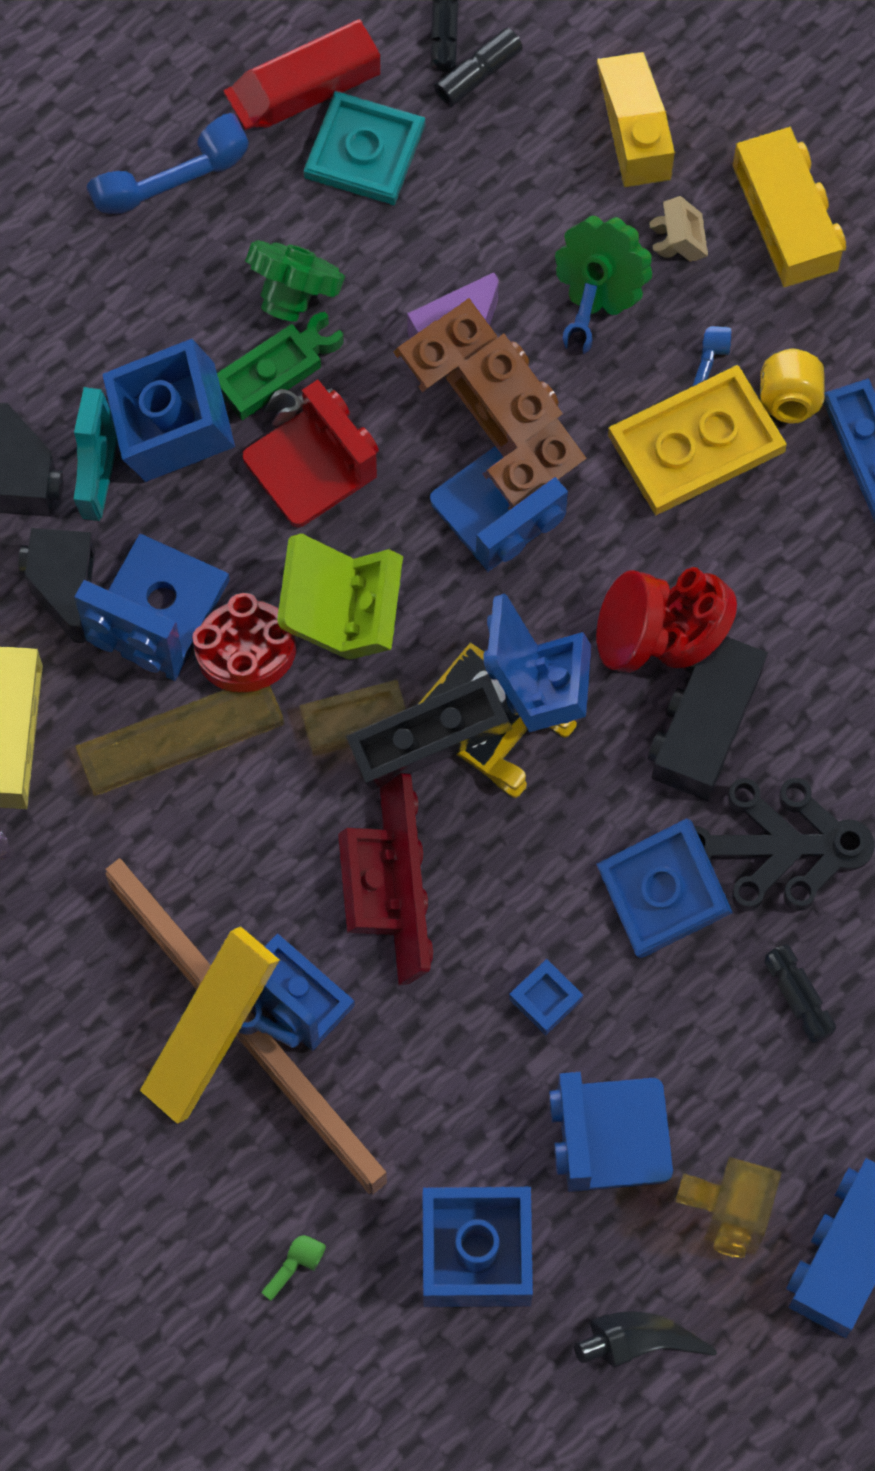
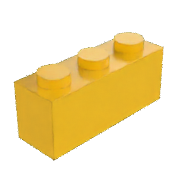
(789, 206)

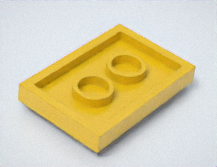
(696, 440)

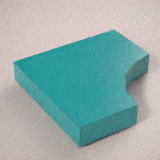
(95, 453)

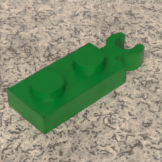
(276, 365)

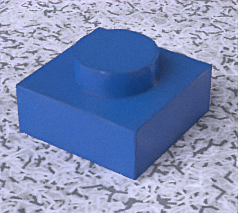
(546, 997)

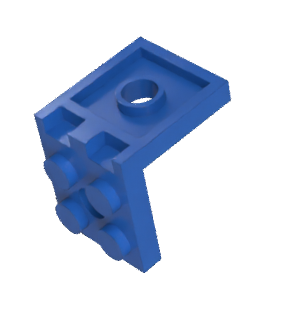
(128, 623)

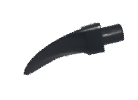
(632, 1334)

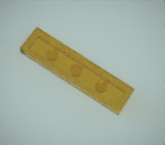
(177, 737)

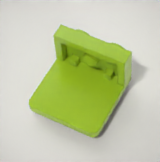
(339, 599)

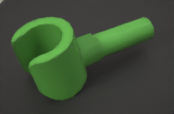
(303, 1251)

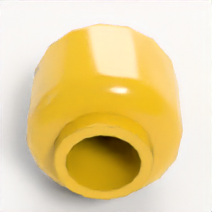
(792, 385)

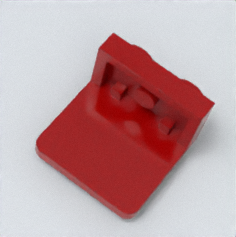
(313, 457)

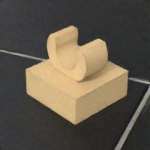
(684, 230)

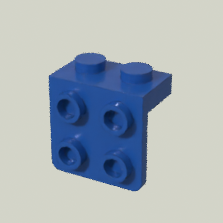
(482, 517)
(539, 681)
(302, 996)
(611, 1133)

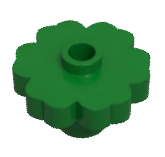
(607, 258)
(291, 277)

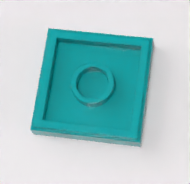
(364, 147)

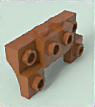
(501, 395)

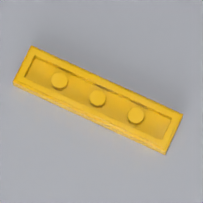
(209, 1024)

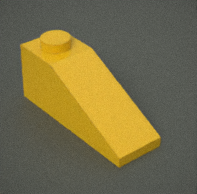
(636, 119)

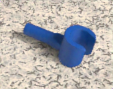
(582, 318)
(715, 342)
(265, 1025)

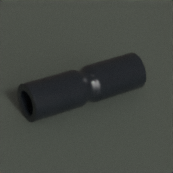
(483, 63)

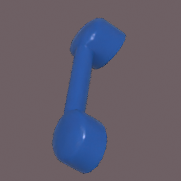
(221, 147)

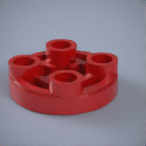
(696, 617)
(632, 621)
(243, 645)

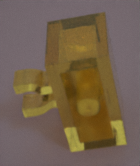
(737, 1205)

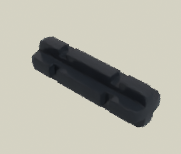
(444, 34)
(800, 993)

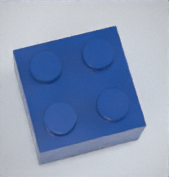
(168, 410)
(477, 1247)

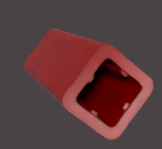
(305, 76)

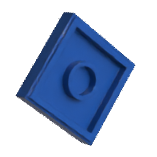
(664, 888)

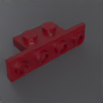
(385, 880)

